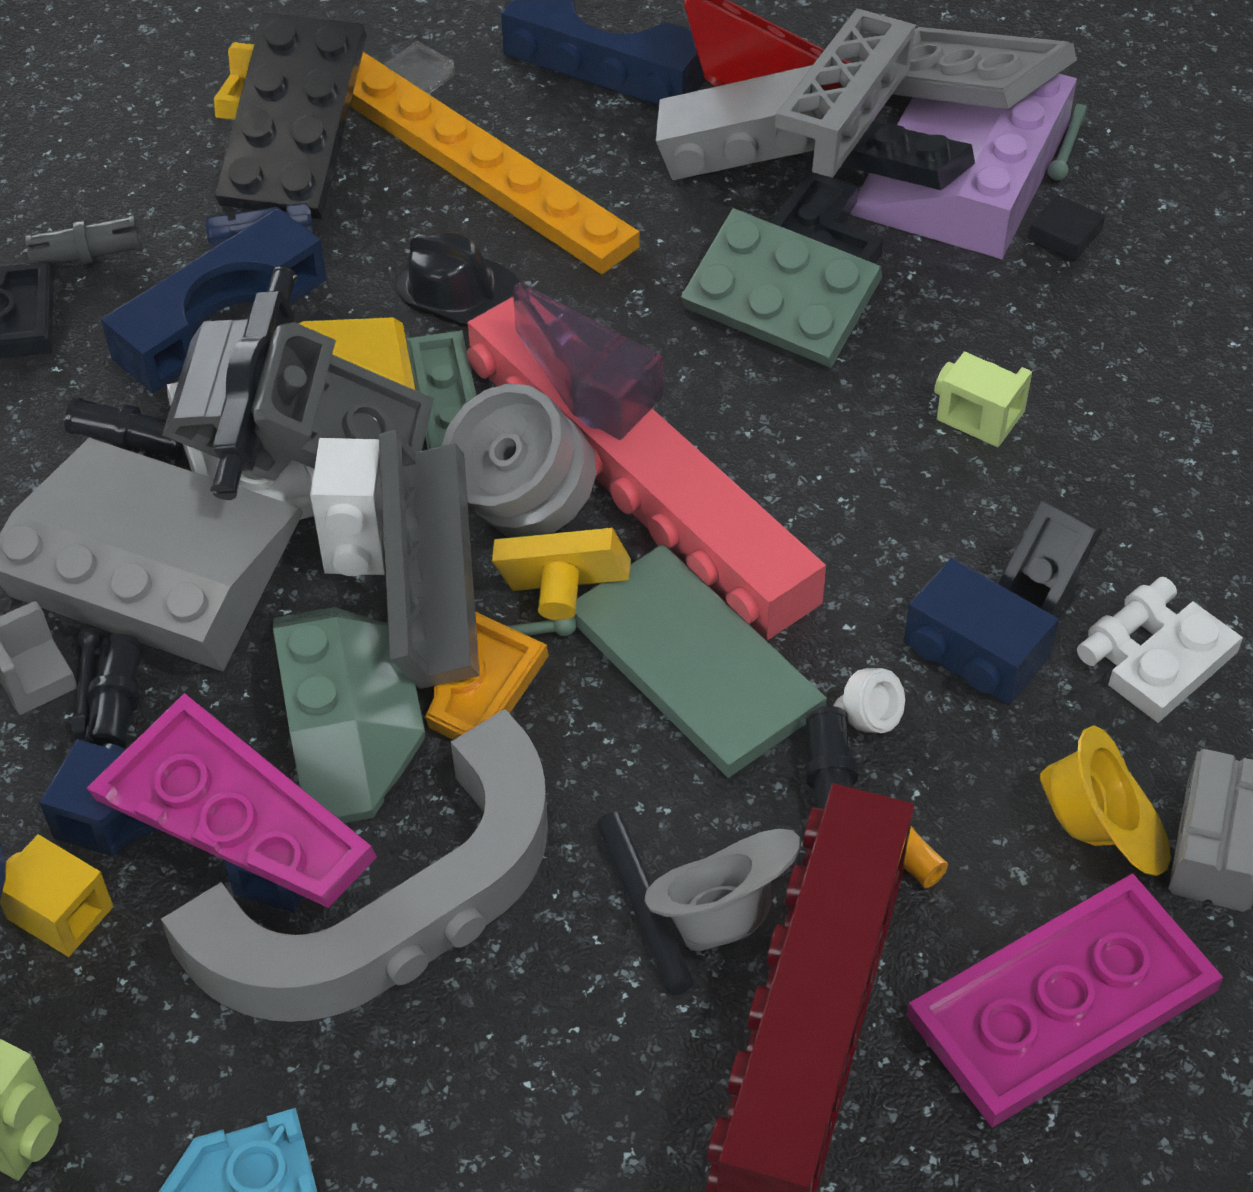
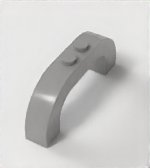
(402, 930)

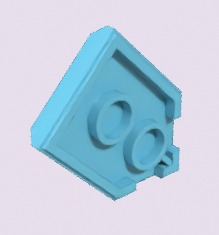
(247, 1160)

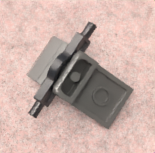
(273, 388)

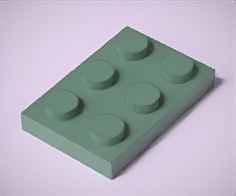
(782, 287)

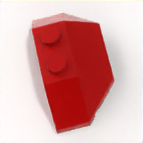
(743, 45)

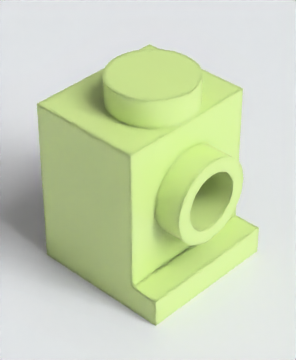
(981, 397)

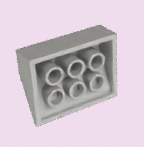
(145, 551)

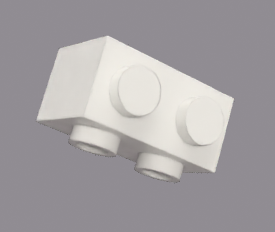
(349, 506)

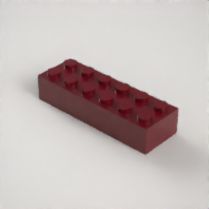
(814, 998)

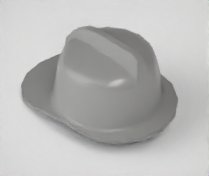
(725, 893)

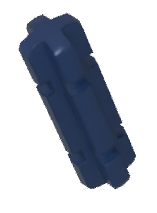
(221, 228)

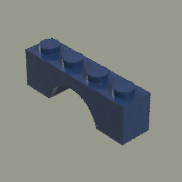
(639, 64)
(156, 327)
(84, 822)

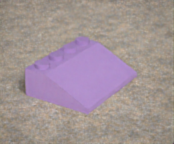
(990, 197)

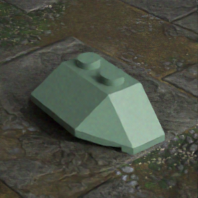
(346, 709)

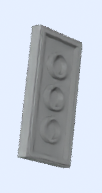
(981, 66)

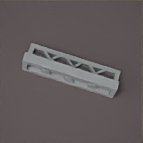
(864, 91)

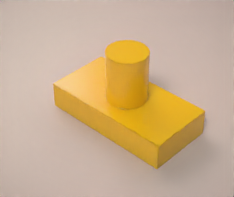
(560, 564)

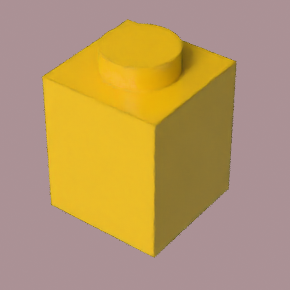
(54, 895)

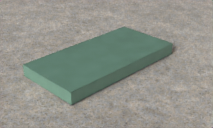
(697, 660)

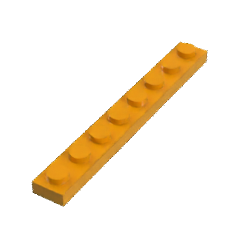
(492, 168)

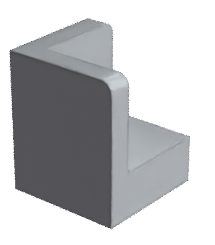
(30, 660)

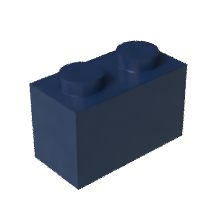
(980, 631)

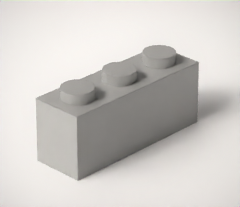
(729, 125)

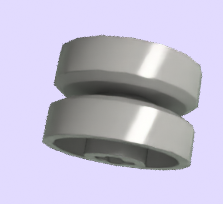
(522, 460)

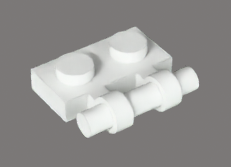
(1170, 663)

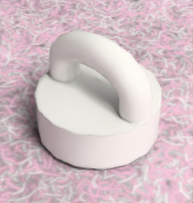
(873, 700)

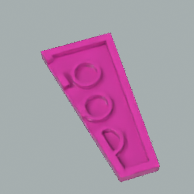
(231, 802)

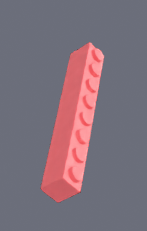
(676, 495)

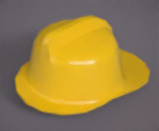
(1104, 804)

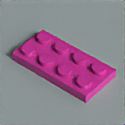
(1062, 998)

